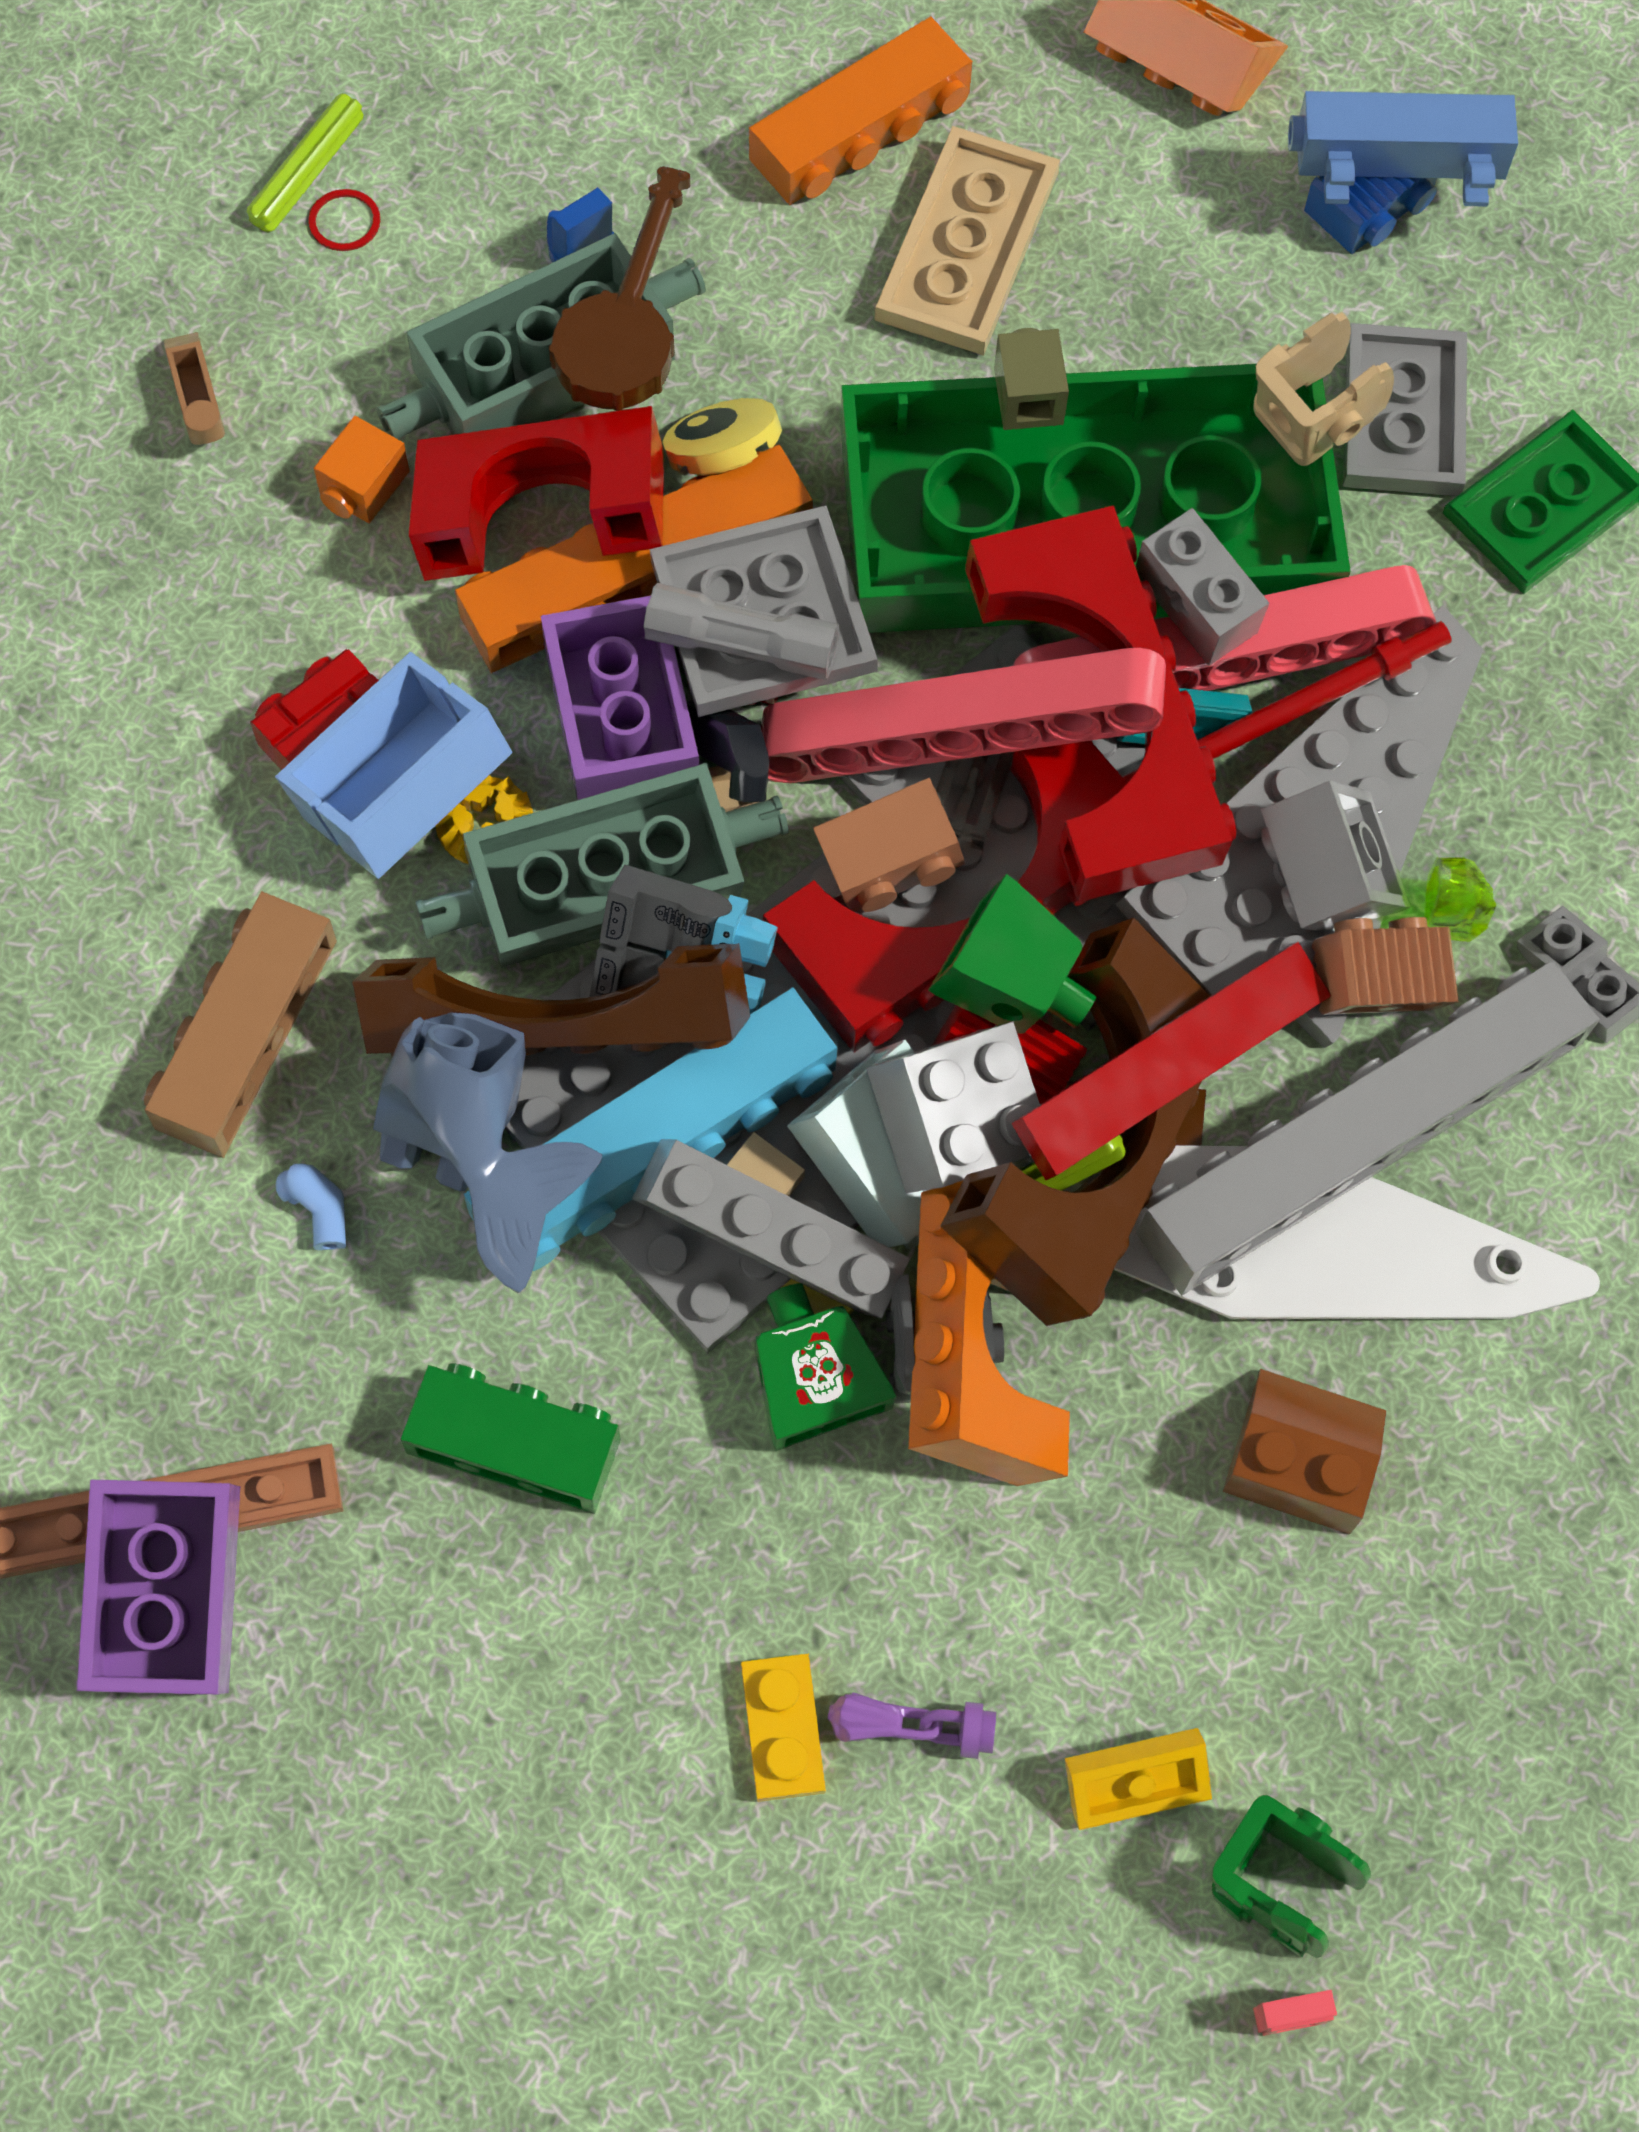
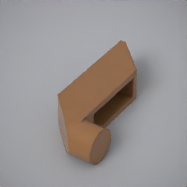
(194, 389)

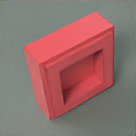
(1295, 2012)

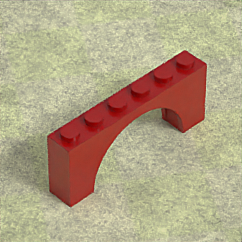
(1085, 580)
(878, 973)

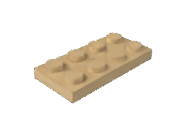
(967, 240)

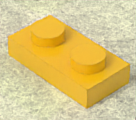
(783, 1727)
(1138, 1778)

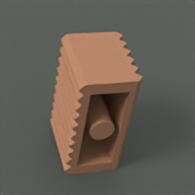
(1386, 968)

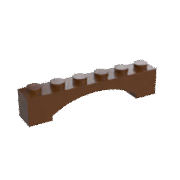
(691, 999)

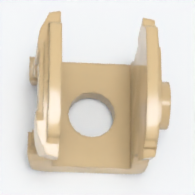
(1285, 369)

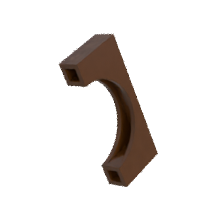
(1059, 1244)

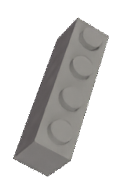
(770, 1227)

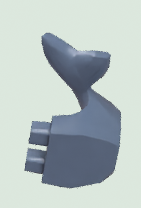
(454, 1095)

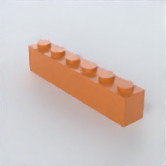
(507, 605)

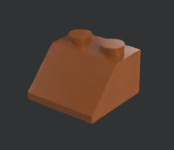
(1307, 1452)

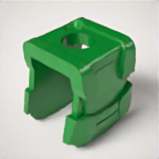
(1307, 1836)

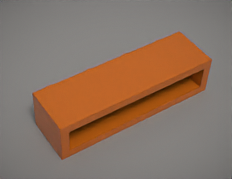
(860, 111)

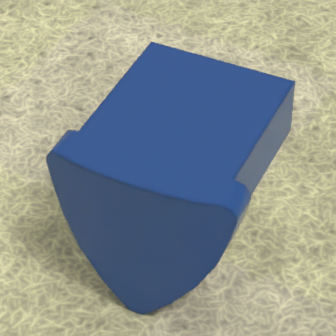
(579, 224)

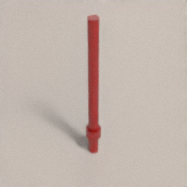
(1387, 661)

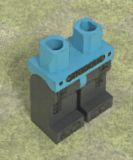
(655, 914)

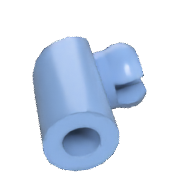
(321, 1197)

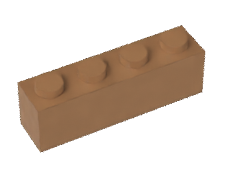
(239, 1024)

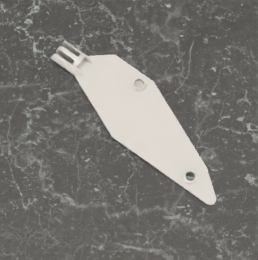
(1369, 1259)

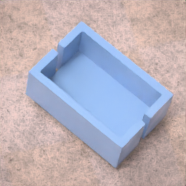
(394, 764)

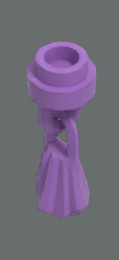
(863, 1718)

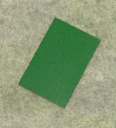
(1546, 501)

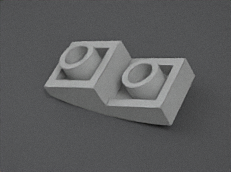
(1585, 963)

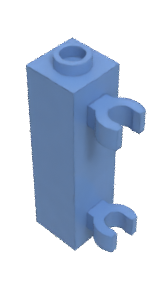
(1405, 138)

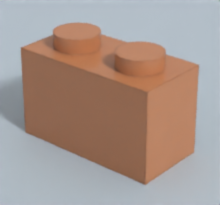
(890, 847)

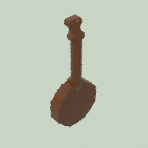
(616, 345)

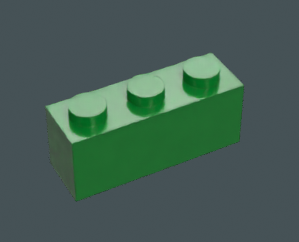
(512, 1436)

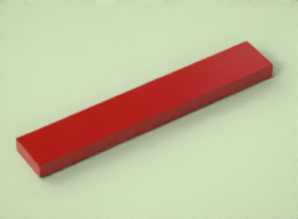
(1170, 1061)

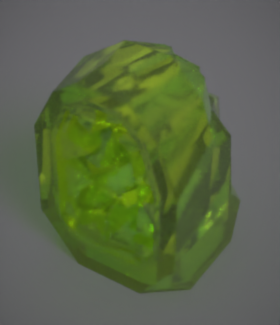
(1458, 898)

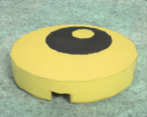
(722, 436)

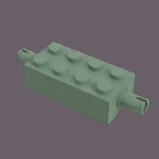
(492, 357)
(549, 872)

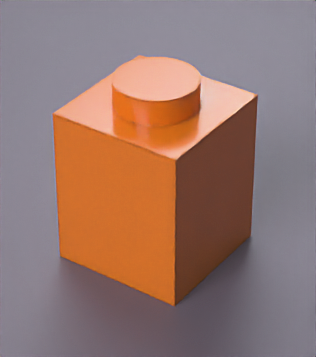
(361, 470)

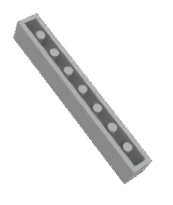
(1365, 1126)

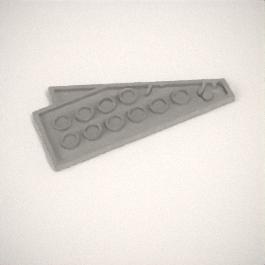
(1373, 739)

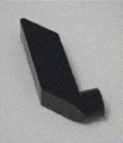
(735, 746)

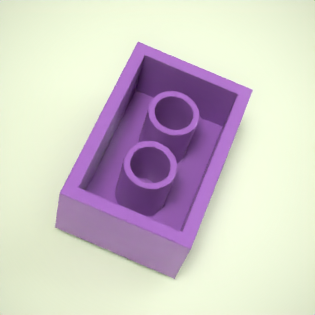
(616, 697)
(158, 1587)

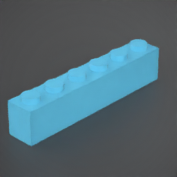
(695, 1101)

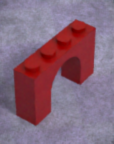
(473, 473)

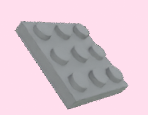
(775, 568)

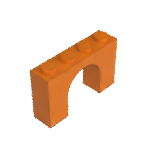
(958, 1397)

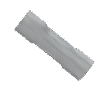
(787, 641)

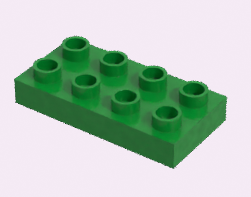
(939, 470)

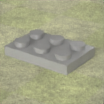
(1422, 431)

